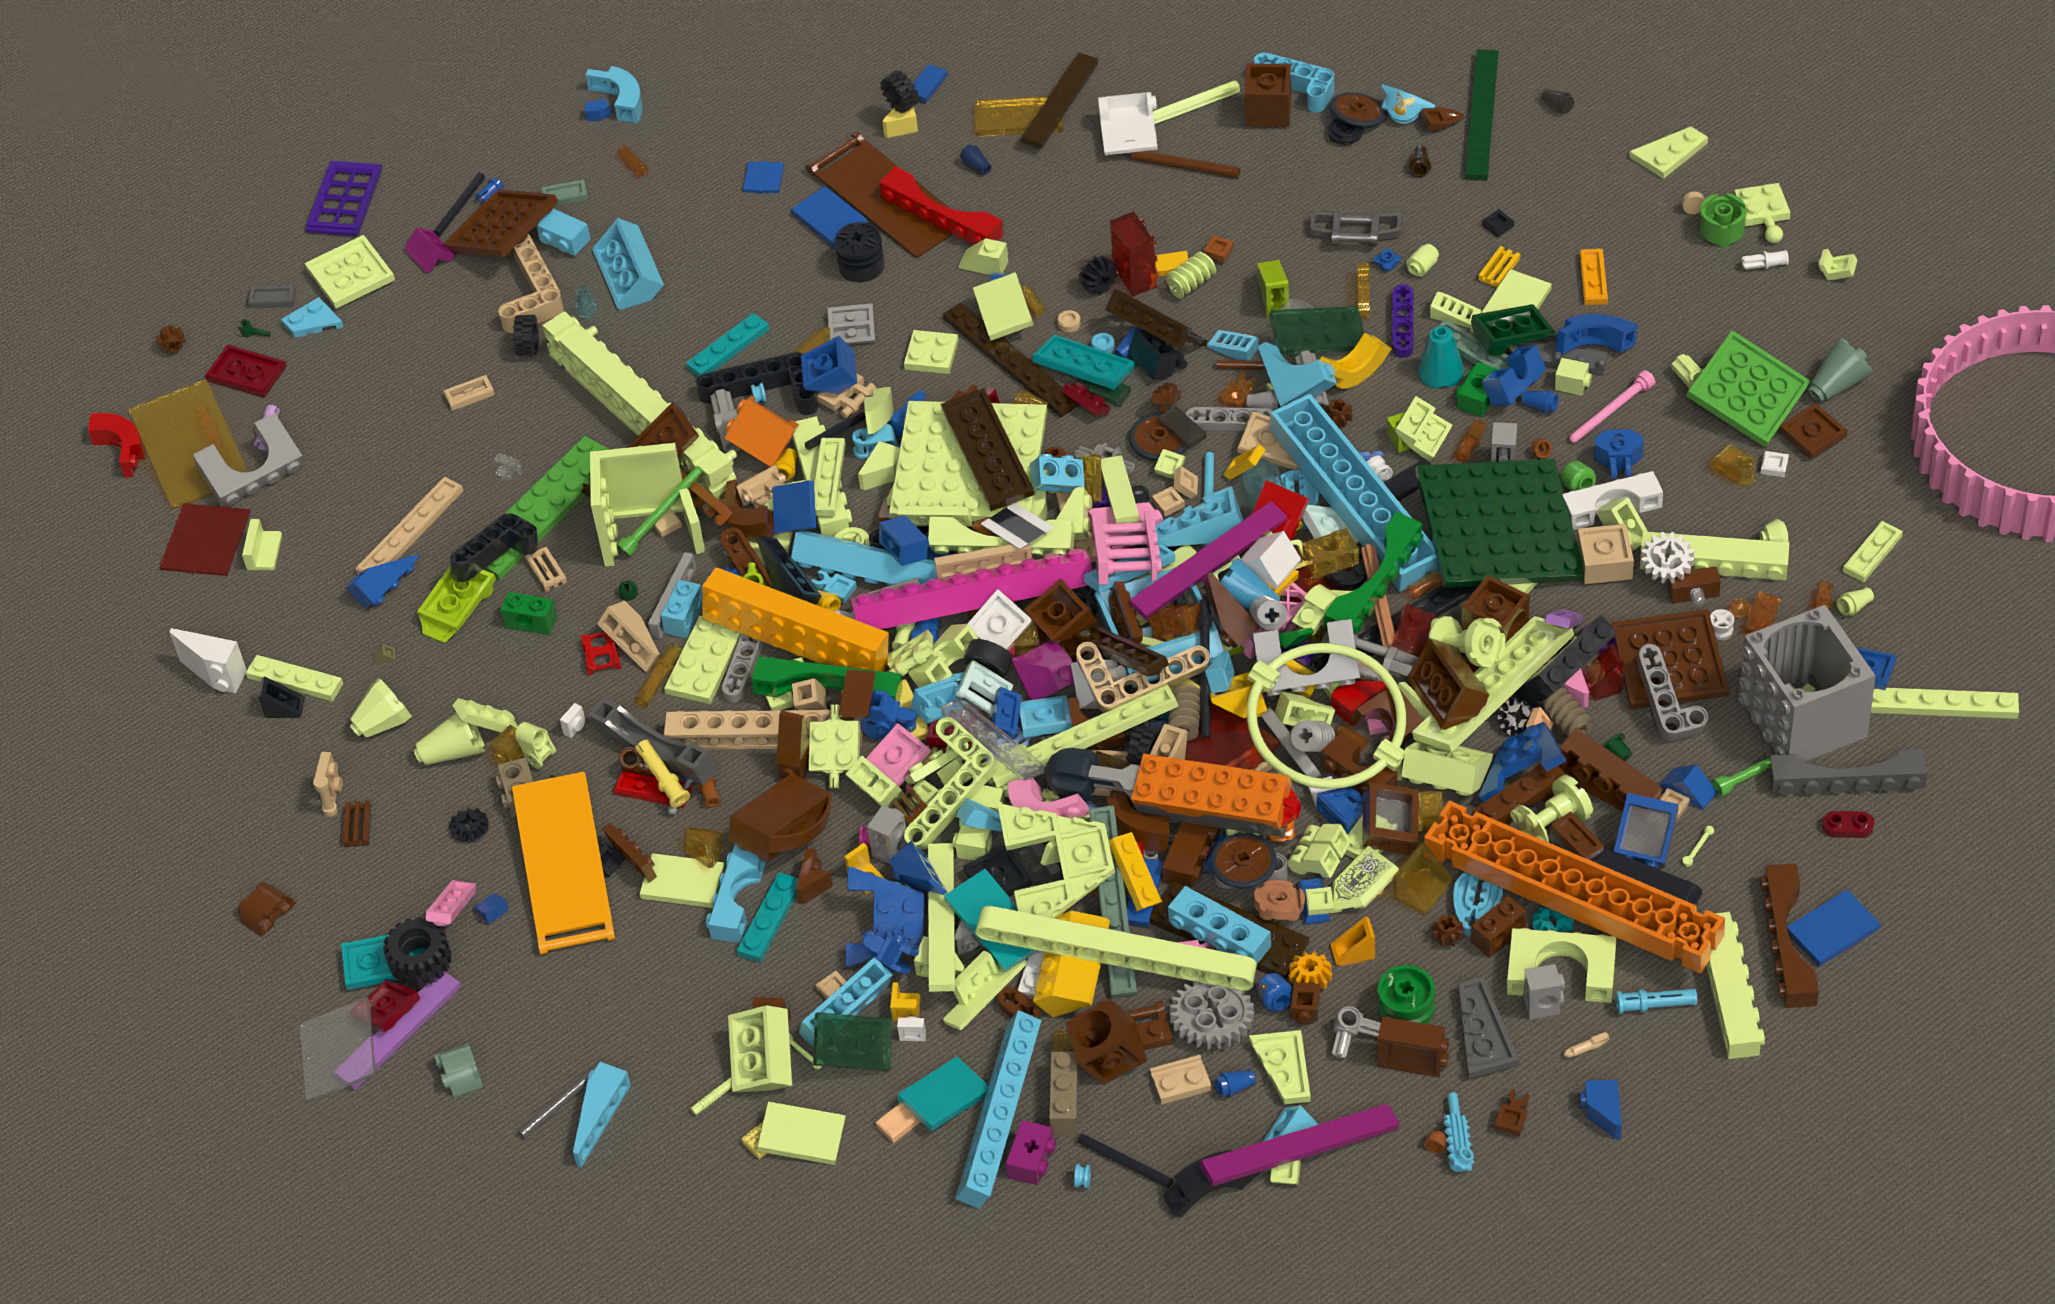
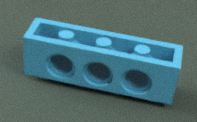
(1202, 917)
(852, 996)

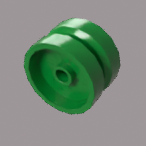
(1406, 994)

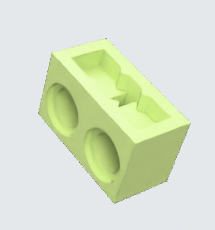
(874, 782)

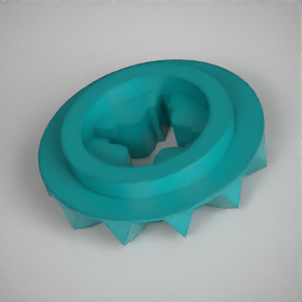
(1541, 921)

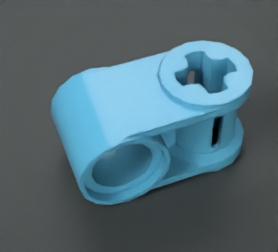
(885, 434)

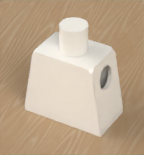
(1083, 692)

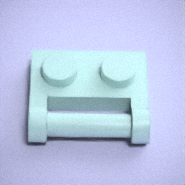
(982, 681)

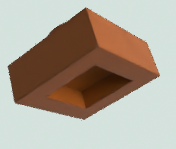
(1219, 248)

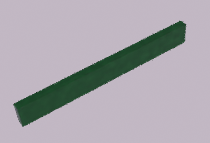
(1481, 115)

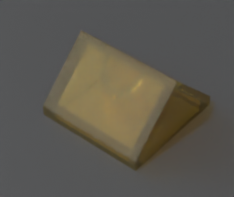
(1421, 880)

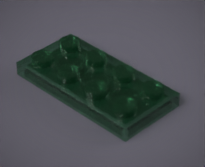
(1316, 329)

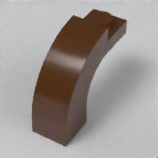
(752, 521)
(1145, 828)

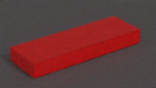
(642, 788)

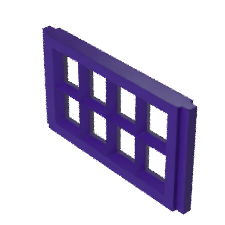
(352, 168)

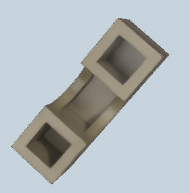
(1063, 1093)

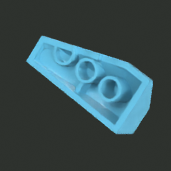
(1203, 522)

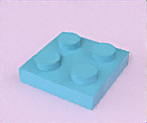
(1045, 716)

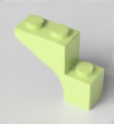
(1077, 511)

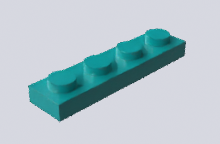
(728, 345)
(769, 918)

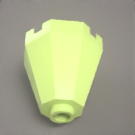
(378, 711)

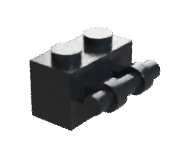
(1155, 355)

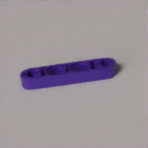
(1403, 321)

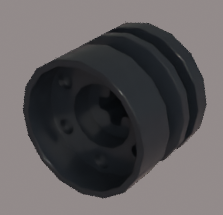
(859, 252)

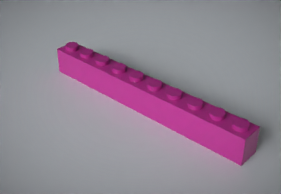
(970, 591)

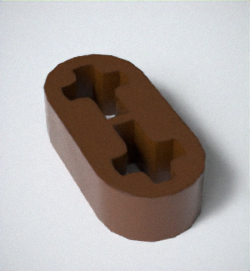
(1022, 1003)

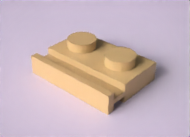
(1180, 1079)

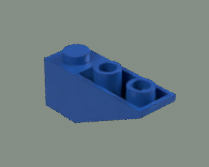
(375, 581)

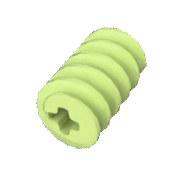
(1190, 274)

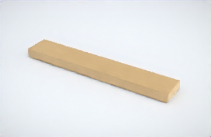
(413, 524)

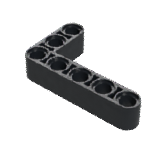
(771, 372)

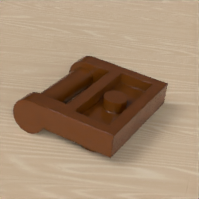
(1154, 1032)

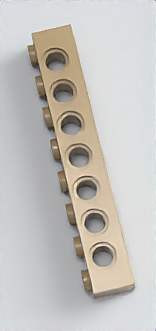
(735, 728)

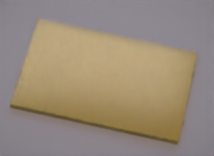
(178, 428)

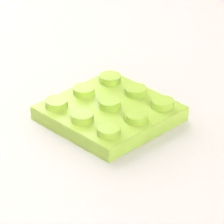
(349, 271)

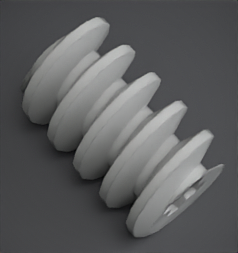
(1261, 606)
(1312, 735)

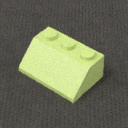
(1456, 770)
(760, 1049)

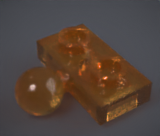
(1760, 615)

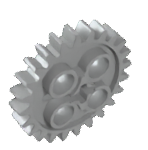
(1205, 1007)

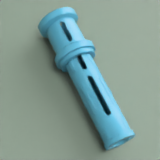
(1642, 1000)

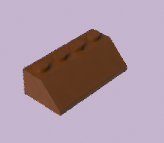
(1447, 684)

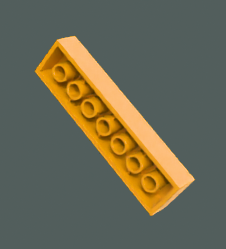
(792, 623)

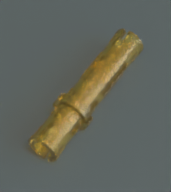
(662, 668)

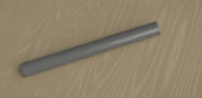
(555, 1105)

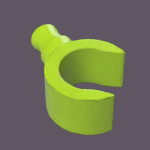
(752, 574)

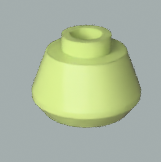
(1774, 531)

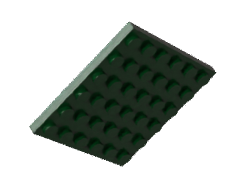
(1499, 522)

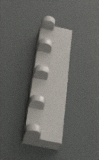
(685, 570)

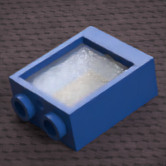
(1646, 829)

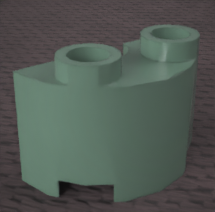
(460, 1070)

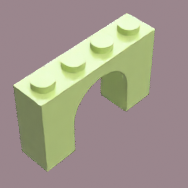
(1594, 952)

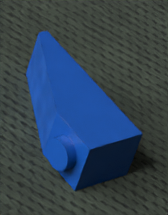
(916, 870)

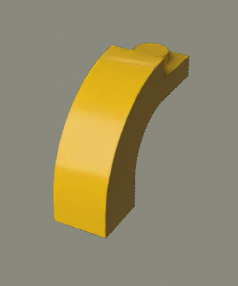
(1360, 362)

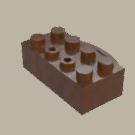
(781, 818)

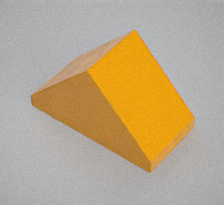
(1355, 944)

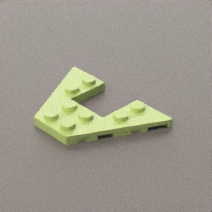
(1082, 853)

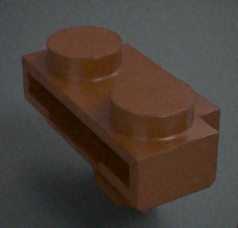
(1166, 395)

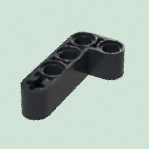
(492, 542)

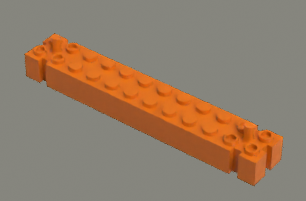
(1576, 886)

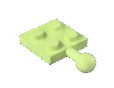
(1765, 205)

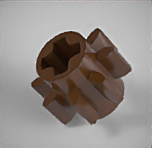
(170, 339)
(1339, 412)
(1447, 930)

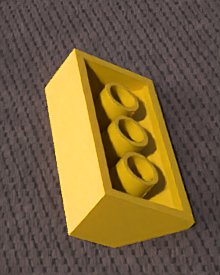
(1067, 981)

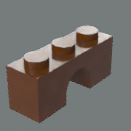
(1342, 758)

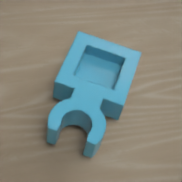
(838, 585)

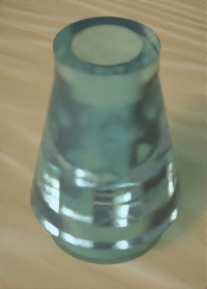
(585, 303)

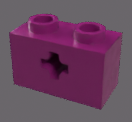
(1030, 1152)

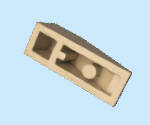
(630, 633)

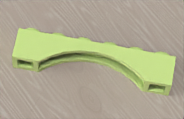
(949, 535)

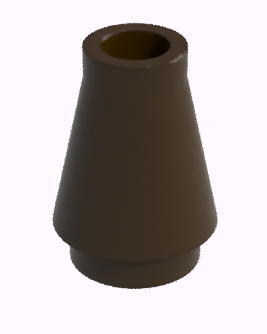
(1420, 162)

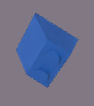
(829, 367)

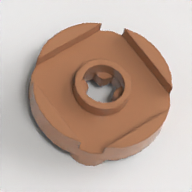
(1287, 908)

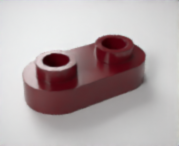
(1848, 825)

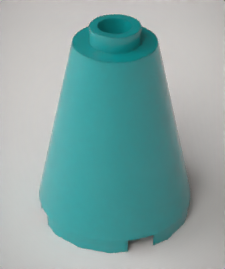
(1441, 360)

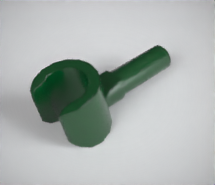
(247, 330)

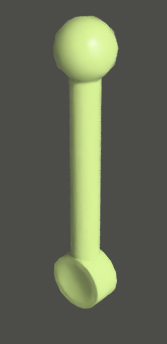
(1688, 860)
(802, 1051)

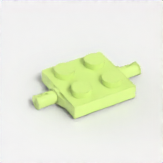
(834, 746)

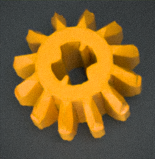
(1310, 969)

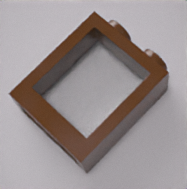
(1390, 818)

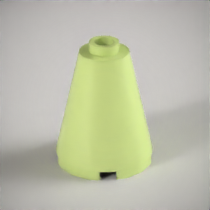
(449, 741)

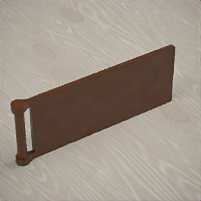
(857, 182)

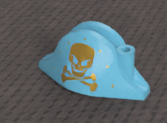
(1402, 106)

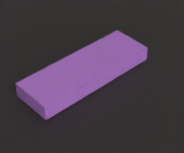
(1564, 618)

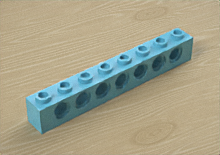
(998, 1110)

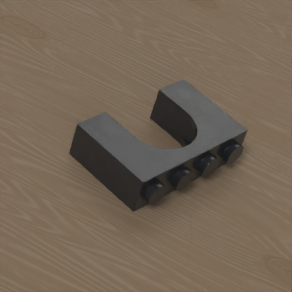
(1572, 658)

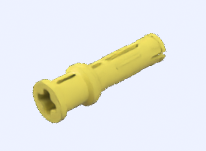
(668, 782)

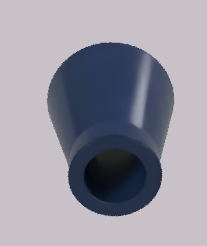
(975, 159)

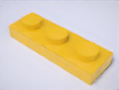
(1134, 871)

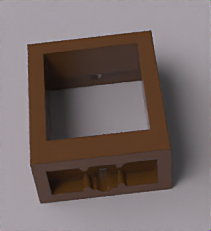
(1411, 1058)

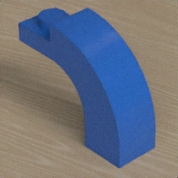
(1596, 329)

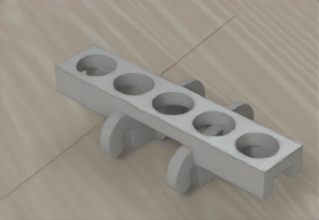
(1100, 450)

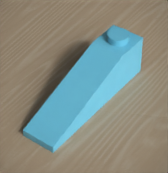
(602, 1097)

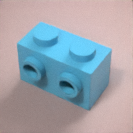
(563, 232)

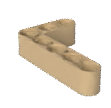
(546, 297)
(1116, 688)

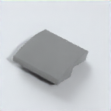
(852, 323)

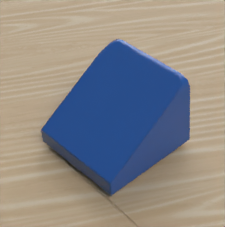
(491, 908)

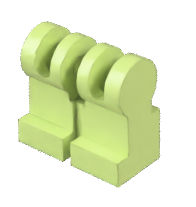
(1319, 850)

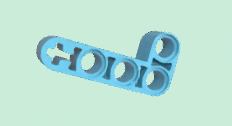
(1306, 78)

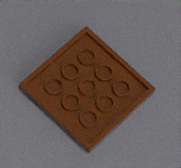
(500, 223)
(1687, 650)

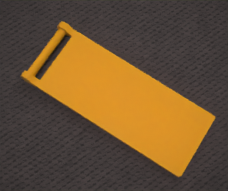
(562, 860)

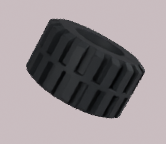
(422, 967)

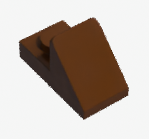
(812, 879)

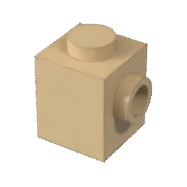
(809, 695)

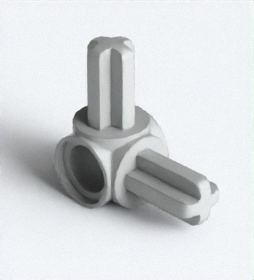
(1345, 1033)

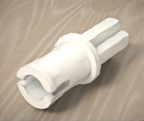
(1765, 260)

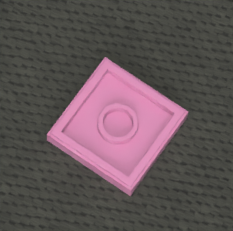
(898, 754)

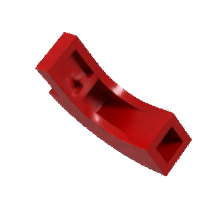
(118, 431)

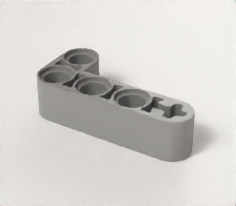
(1666, 692)

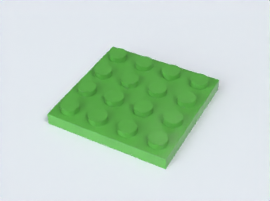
(1748, 388)

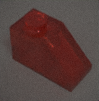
(1605, 674)

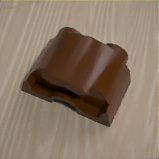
(263, 907)

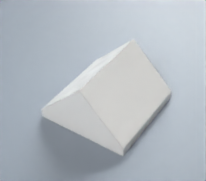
(1272, 558)

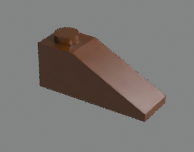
(1229, 616)
(792, 745)

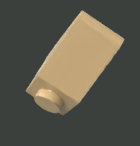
(1171, 743)

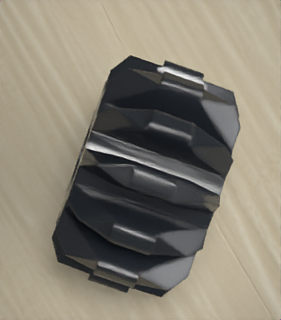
(1098, 274)

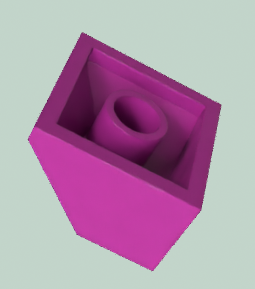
(1044, 670)

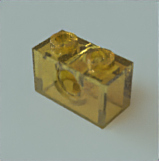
(1330, 553)

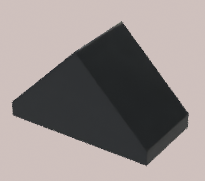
(279, 700)

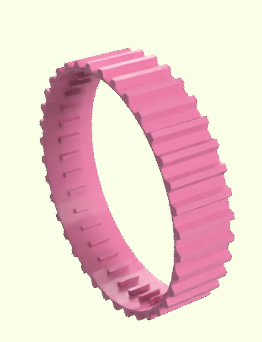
(1972, 493)

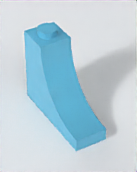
(1295, 381)

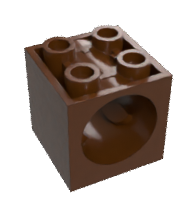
(1268, 95)
(1499, 602)
(1106, 1041)

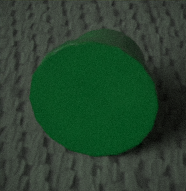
(1618, 747)

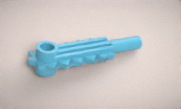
(1457, 1128)

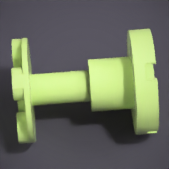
(1480, 642)
(1565, 799)

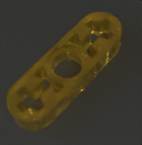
(1363, 290)

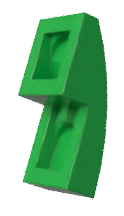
(1294, 637)

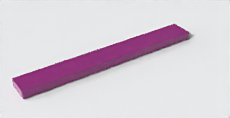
(1207, 560)
(1299, 1144)

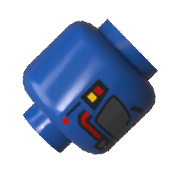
(1274, 992)

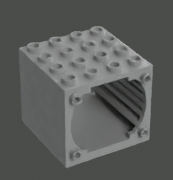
(1801, 720)

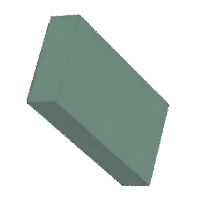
(568, 192)

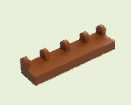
(713, 503)

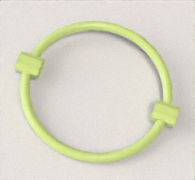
(1387, 754)

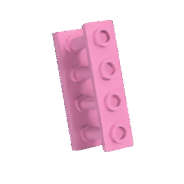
(1104, 553)

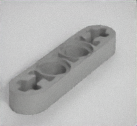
(1230, 415)
(739, 661)
(1285, 738)

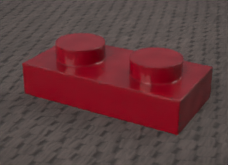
(1093, 403)

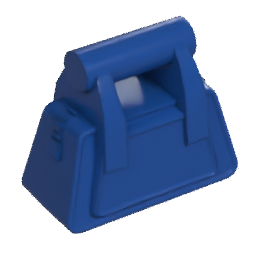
(1339, 809)

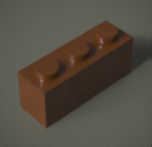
(1188, 853)

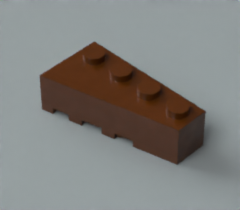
(1603, 772)

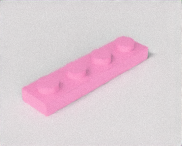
(450, 902)

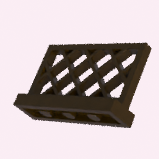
(1152, 320)

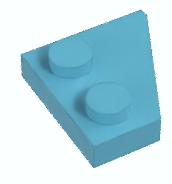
(311, 319)

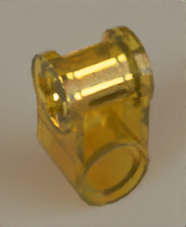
(1734, 465)

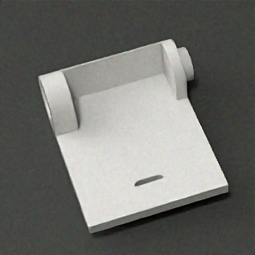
(1128, 123)

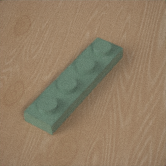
(1472, 350)

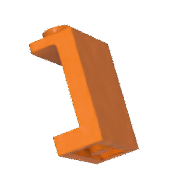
(760, 431)

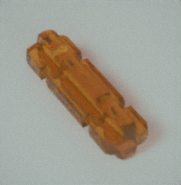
(633, 161)

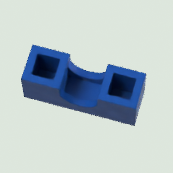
(1507, 384)

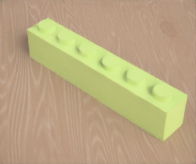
(808, 460)
(1734, 556)
(1733, 995)

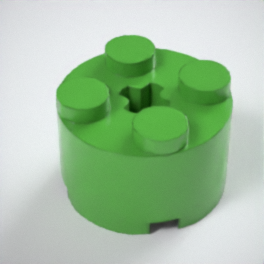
(1722, 219)

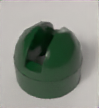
(629, 595)

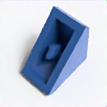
(1690, 783)

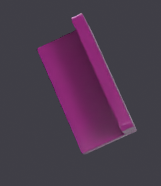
(427, 248)

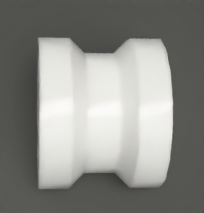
(1378, 465)
(1719, 619)

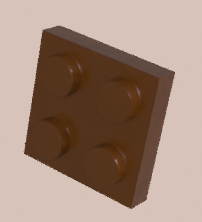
(1813, 430)

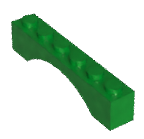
(1400, 539)
(776, 676)

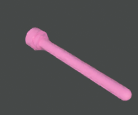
(1642, 382)

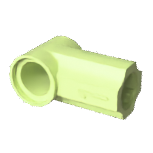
(1686, 369)

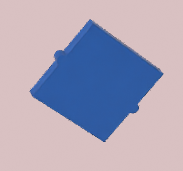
(763, 177)

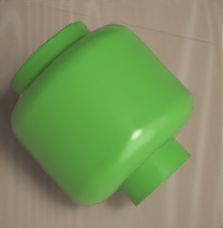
(1577, 476)

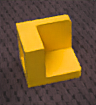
(904, 1004)

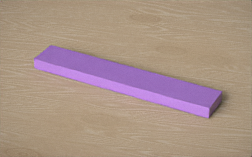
(432, 998)

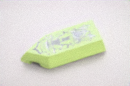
(1362, 880)

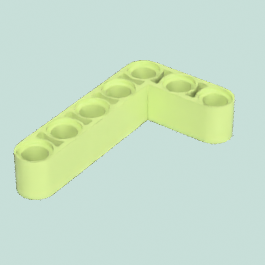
(954, 785)

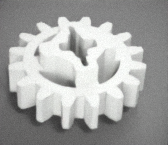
(1677, 564)

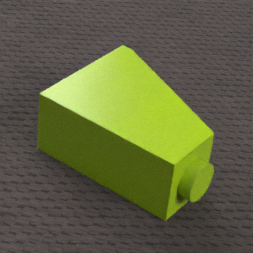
(1273, 285)

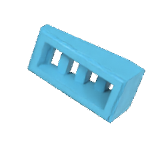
(1245, 349)
(1220, 673)
(979, 816)

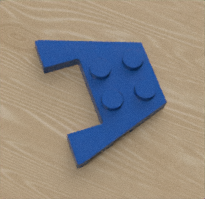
(1520, 752)
(893, 910)

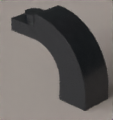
(1194, 1185)

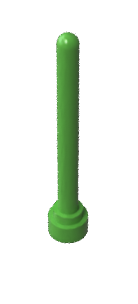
(631, 542)
(1726, 784)

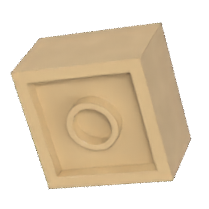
(1605, 553)

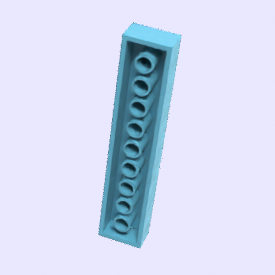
(1346, 481)

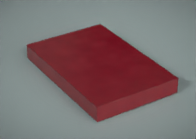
(245, 371)

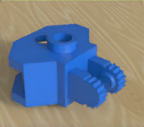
(1618, 452)
(886, 716)
(889, 949)

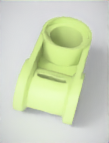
(534, 744)

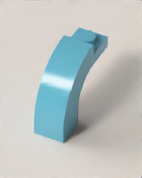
(621, 84)

